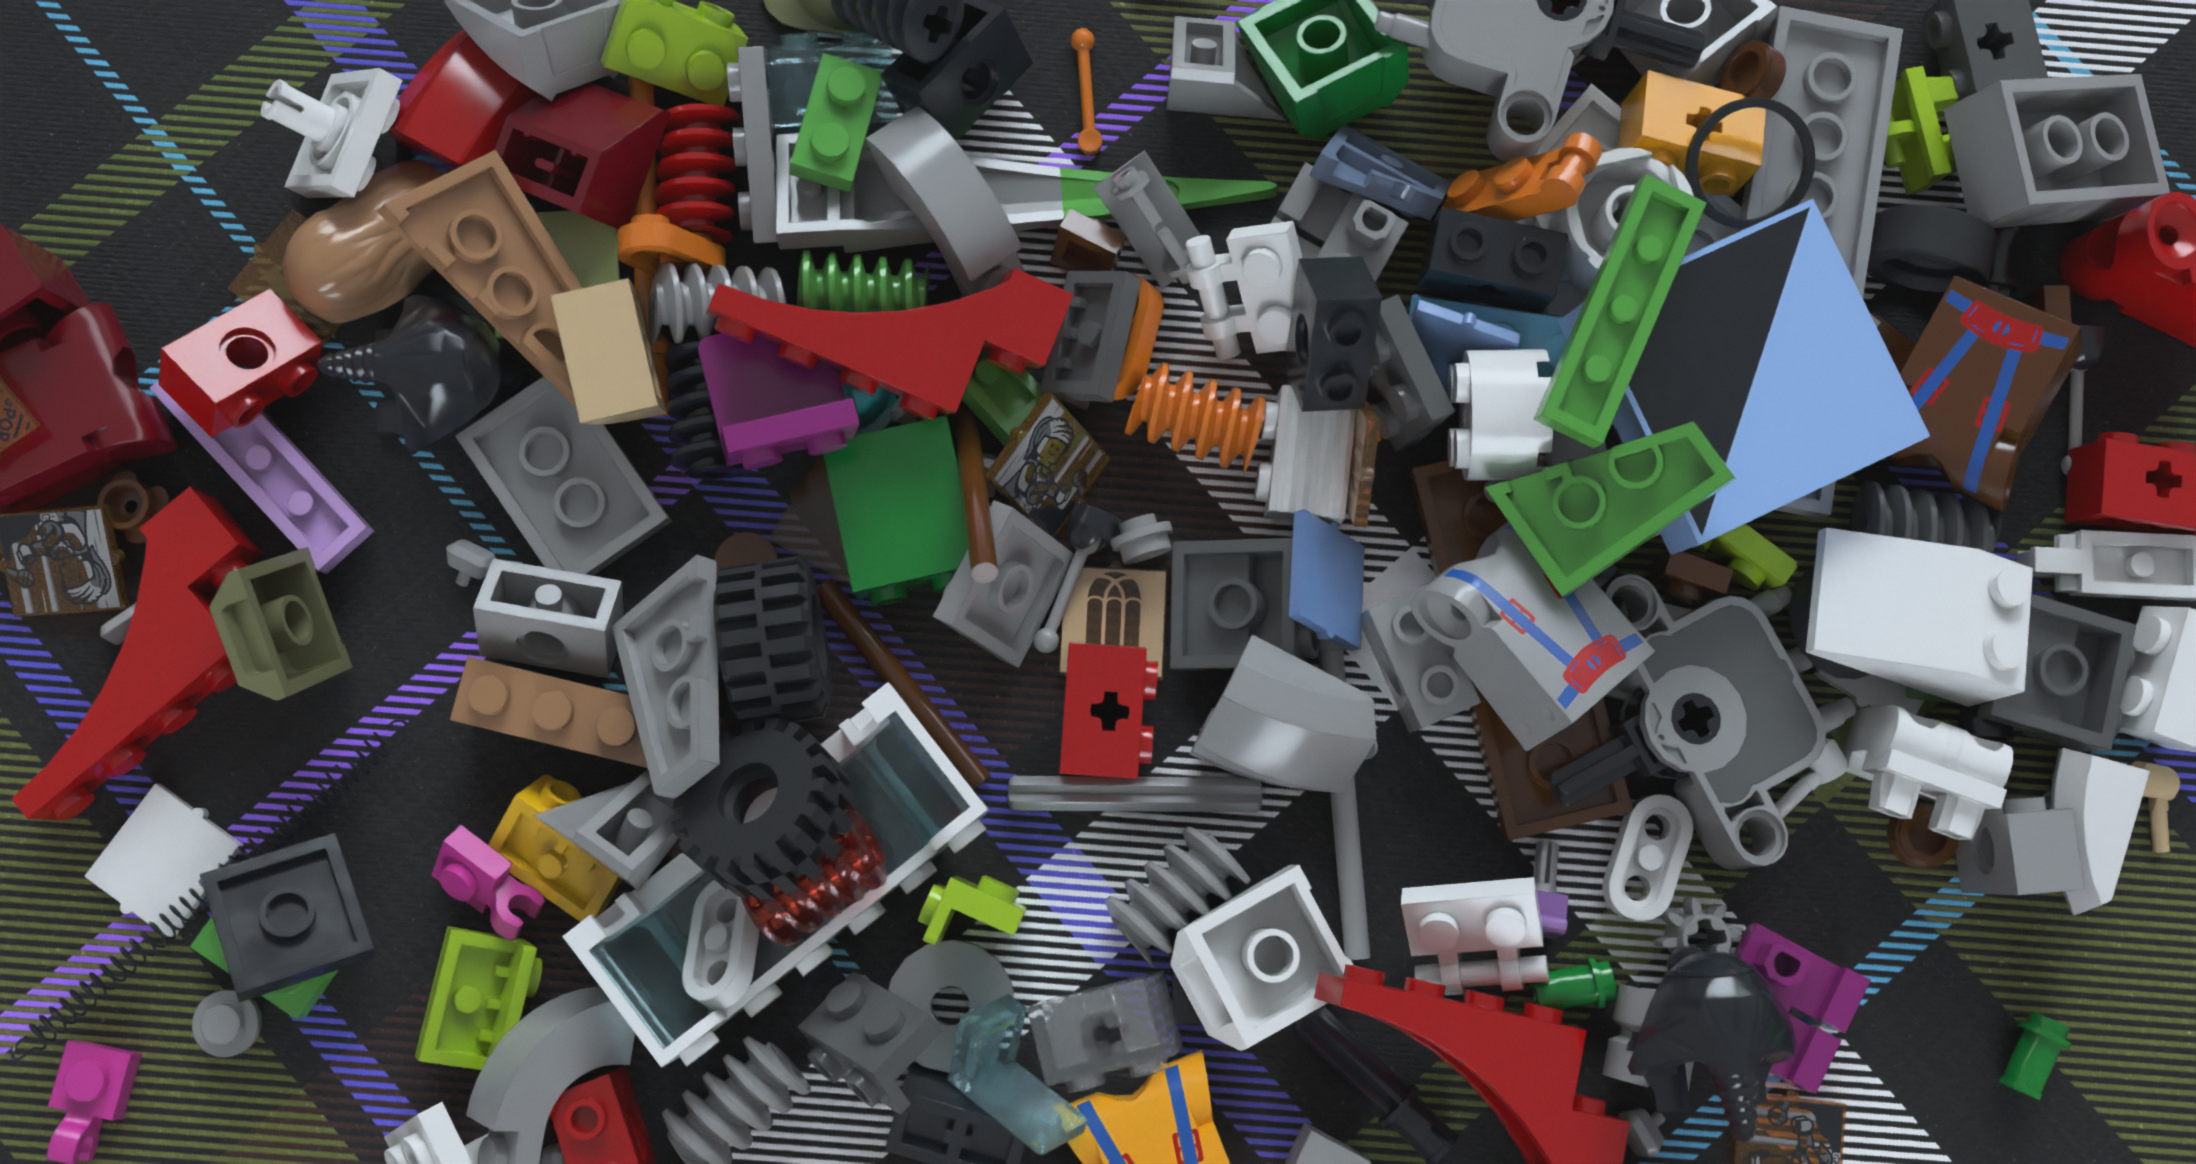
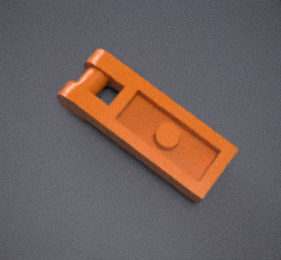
(1528, 184)

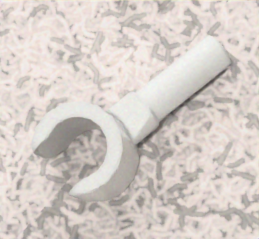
(1826, 768)

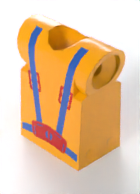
(1157, 1124)

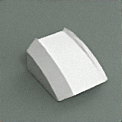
(2105, 808)
(1257, 959)

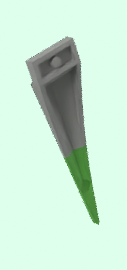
(1028, 193)

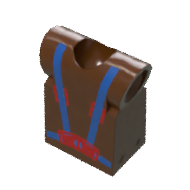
(1984, 386)

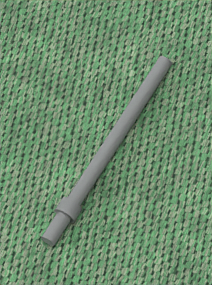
(1347, 839)

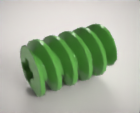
(858, 290)

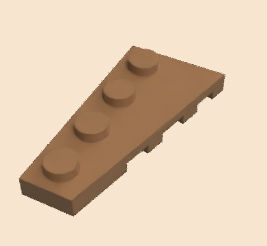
(494, 253)

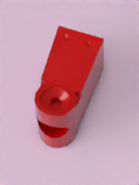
(2141, 264)

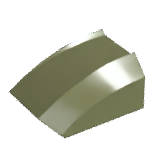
(278, 626)

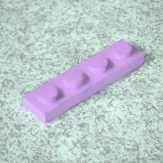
(283, 485)

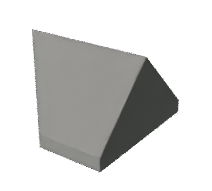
(1214, 72)
(619, 828)

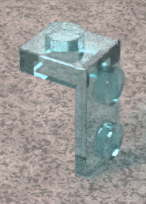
(989, 1075)

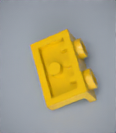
(546, 858)

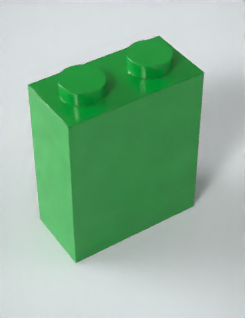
(899, 509)

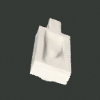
(2118, 564)

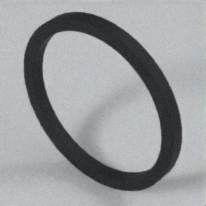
(1703, 130)

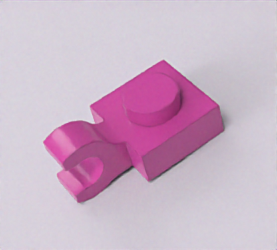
(481, 877)
(91, 1087)

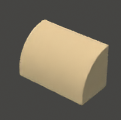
(608, 353)

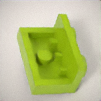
(675, 46)
(987, 902)
(476, 996)

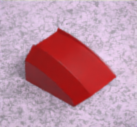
(457, 104)

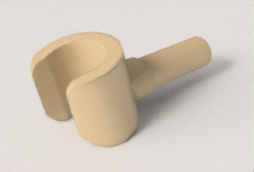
(2160, 788)

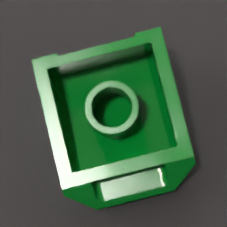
(1325, 60)

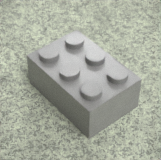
(2056, 149)

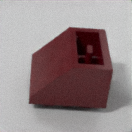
(584, 150)

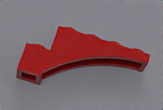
(911, 352)
(166, 660)
(1515, 1061)

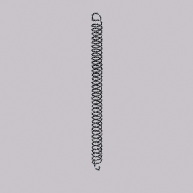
(116, 962)

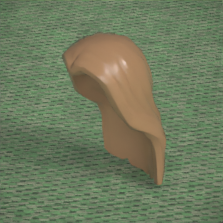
(350, 257)

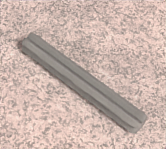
(1139, 794)

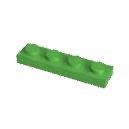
(1620, 311)

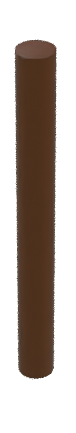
(975, 496)
(892, 671)

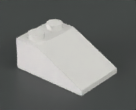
(1921, 614)

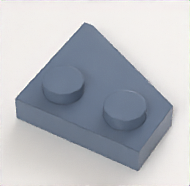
(1379, 174)

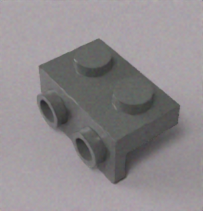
(867, 1039)

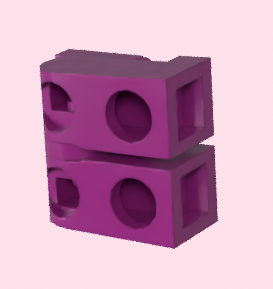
(1811, 989)

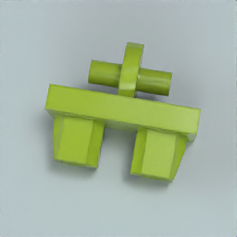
(1914, 130)

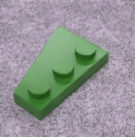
(1607, 504)

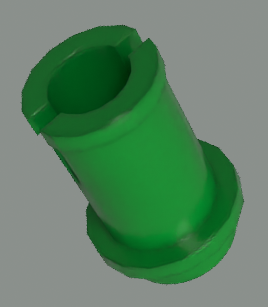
(1577, 986)
(2035, 1054)

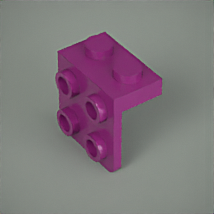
(771, 404)

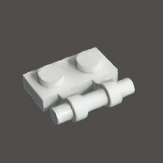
(1266, 270)
(1473, 919)

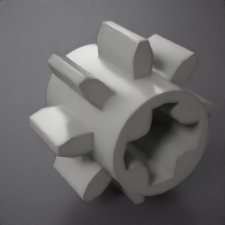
(1687, 923)

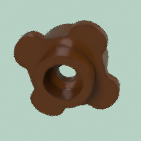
(127, 488)

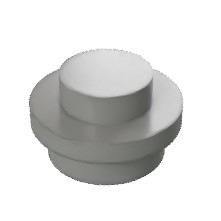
(1142, 538)
(225, 1025)

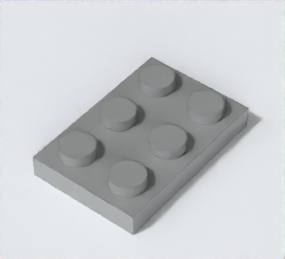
(563, 481)

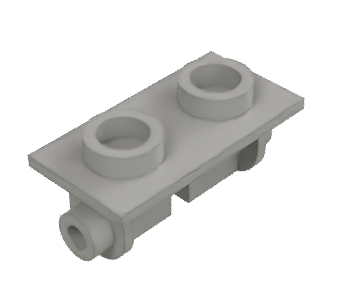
(1149, 218)

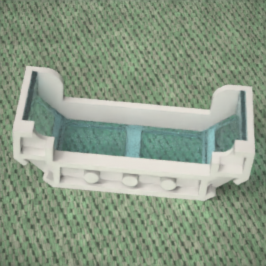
(902, 792)

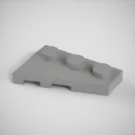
(754, 142)
(673, 676)

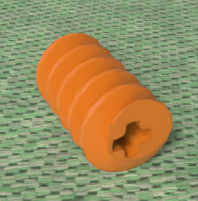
(1197, 416)

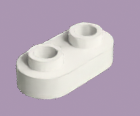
(1651, 860)
(719, 949)

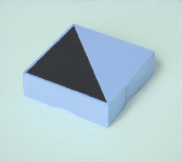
(1772, 367)

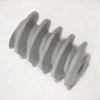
(686, 300)
(1174, 892)
(734, 1104)

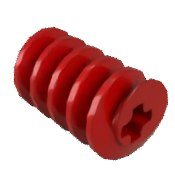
(692, 169)

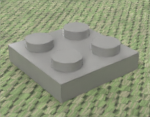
(1012, 607)

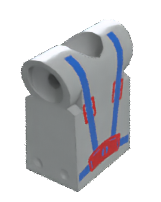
(1523, 643)

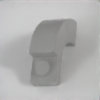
(949, 199)
(537, 1065)

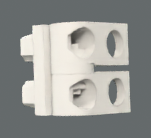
(1930, 761)

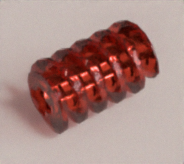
(844, 879)

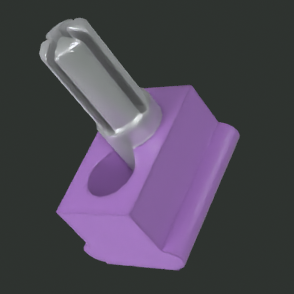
(1551, 904)

